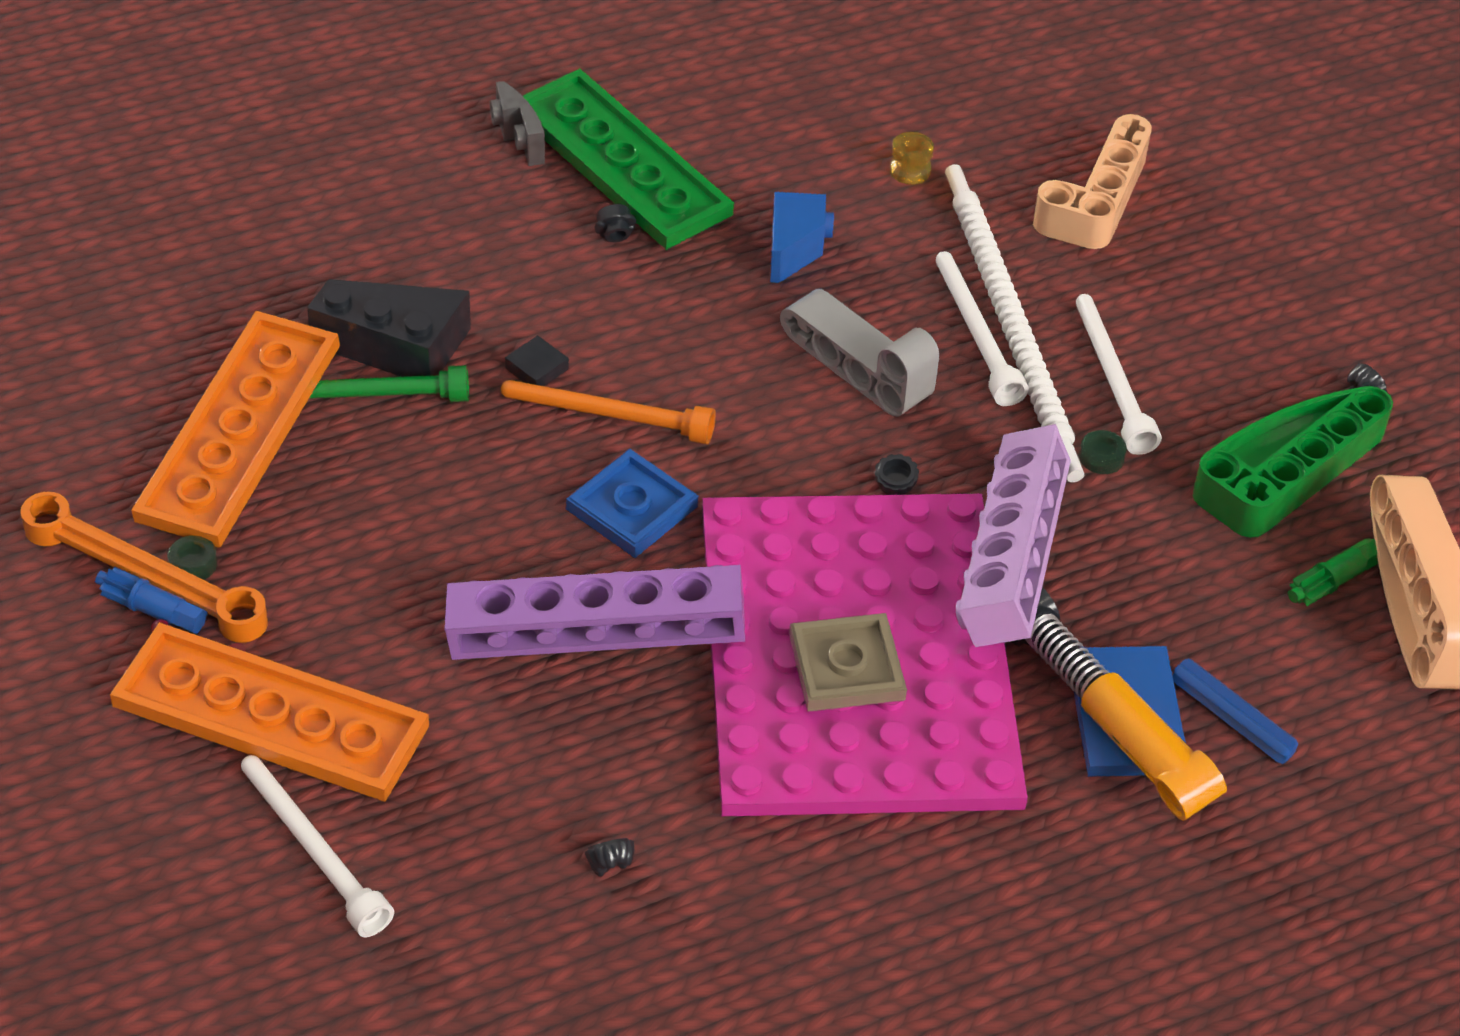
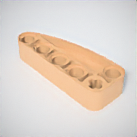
(1419, 577)

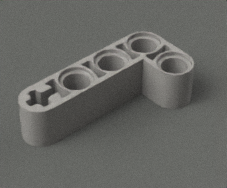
(884, 371)

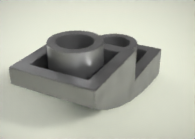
(518, 122)

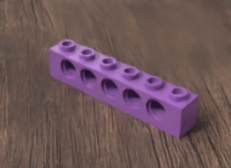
(595, 612)

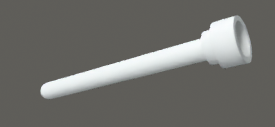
(1005, 382)
(1138, 429)
(366, 909)

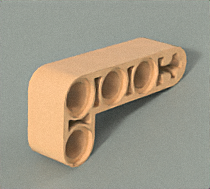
(1092, 212)

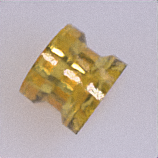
(911, 158)

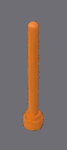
(695, 422)

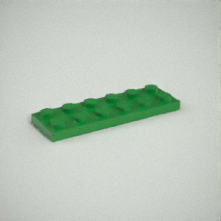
(627, 160)

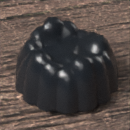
(1365, 375)
(896, 474)
(610, 854)

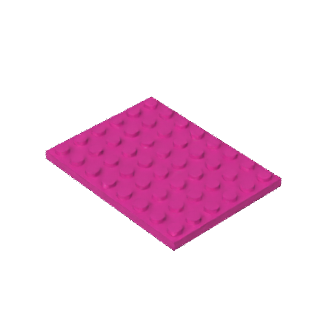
(850, 557)

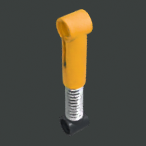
(1181, 776)

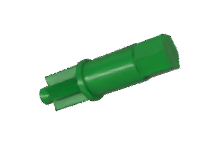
(1329, 575)

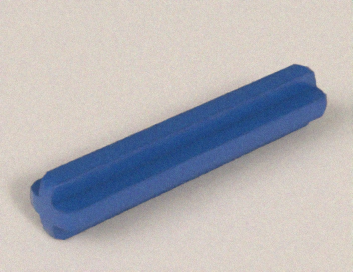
(1235, 711)

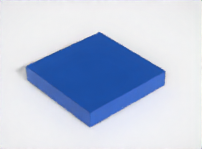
(632, 503)

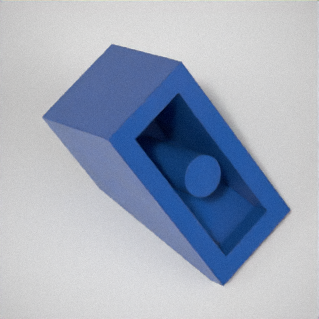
(798, 232)

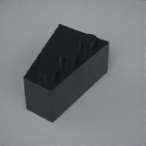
(393, 325)

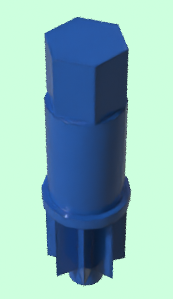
(142, 596)

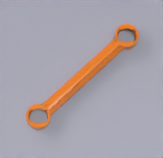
(144, 565)

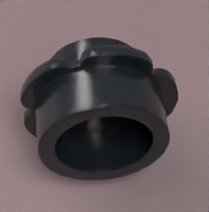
(615, 223)

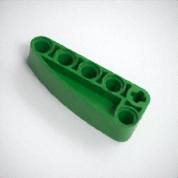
(1288, 457)

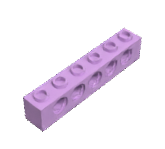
(1014, 537)

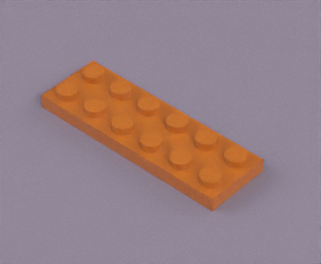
(236, 428)
(271, 711)

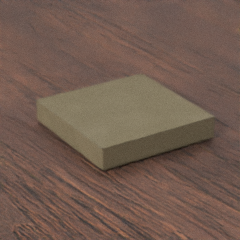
(847, 662)

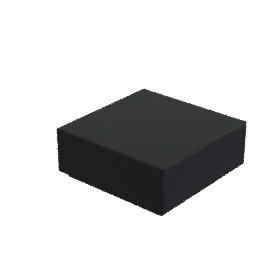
(537, 362)

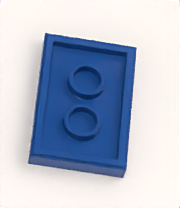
(1150, 675)

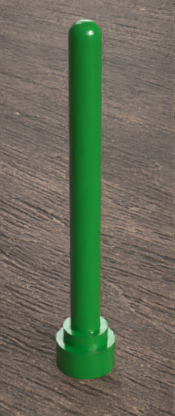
(449, 383)

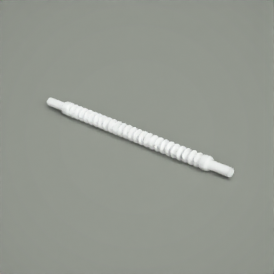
(1011, 314)

